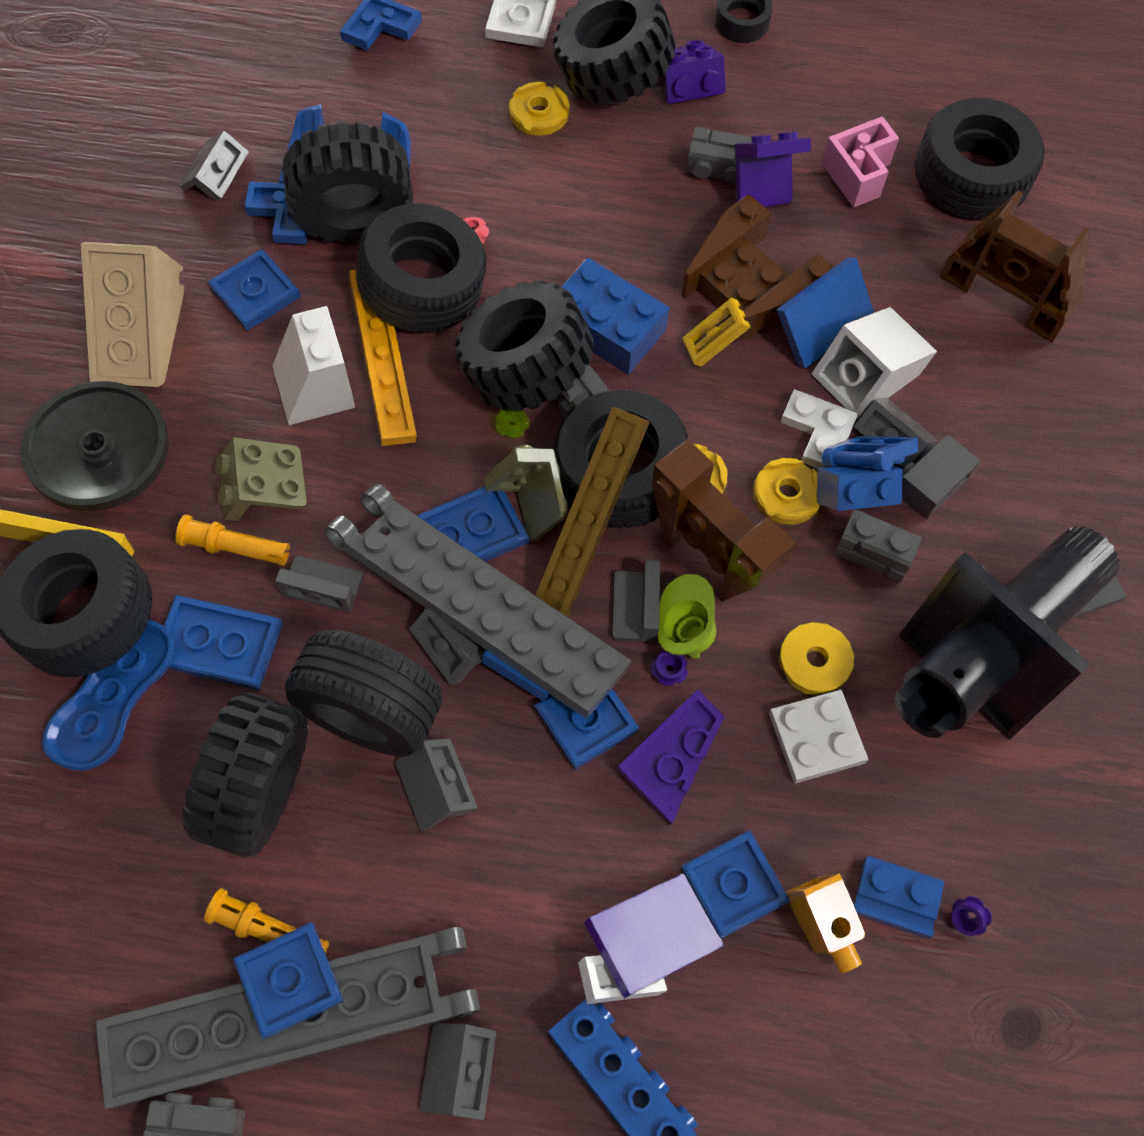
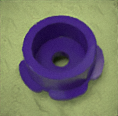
(667, 677)
(964, 922)

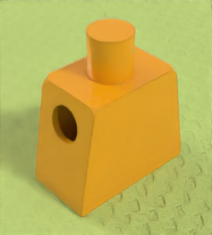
(825, 903)

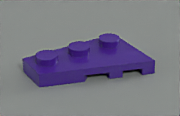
(669, 758)

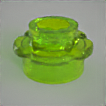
(513, 431)

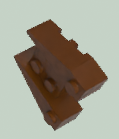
(1023, 264)
(736, 269)
(709, 522)

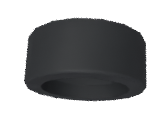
(743, 30)

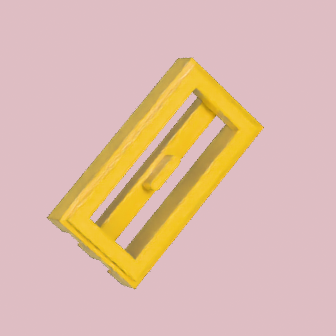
(717, 337)

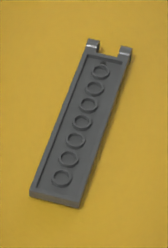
(482, 603)
(218, 1036)

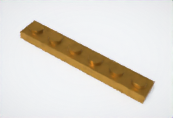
(591, 509)

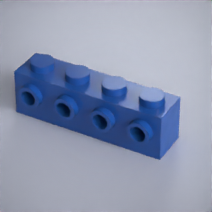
(616, 1077)

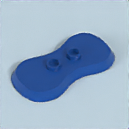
(95, 719)

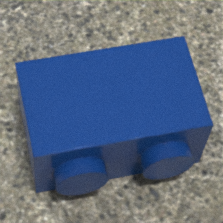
(858, 487)

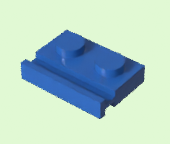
(898, 897)

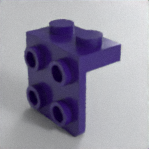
(694, 73)
(766, 167)

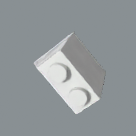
(872, 360)
(312, 368)

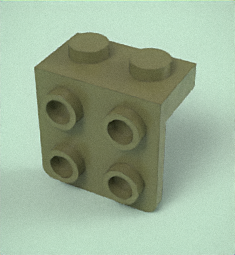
(259, 475)
(538, 485)

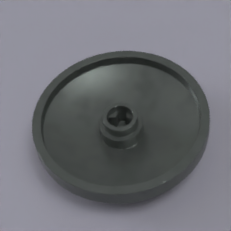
(95, 446)

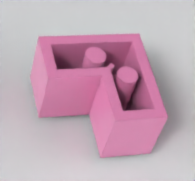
(859, 159)

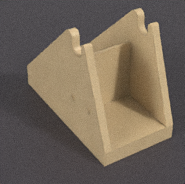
(130, 311)

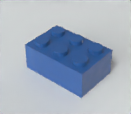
(620, 315)

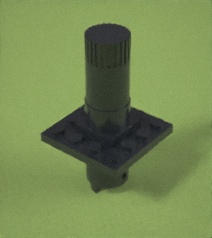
(999, 643)

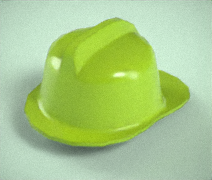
(687, 616)

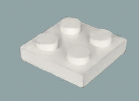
(520, 21)
(818, 736)

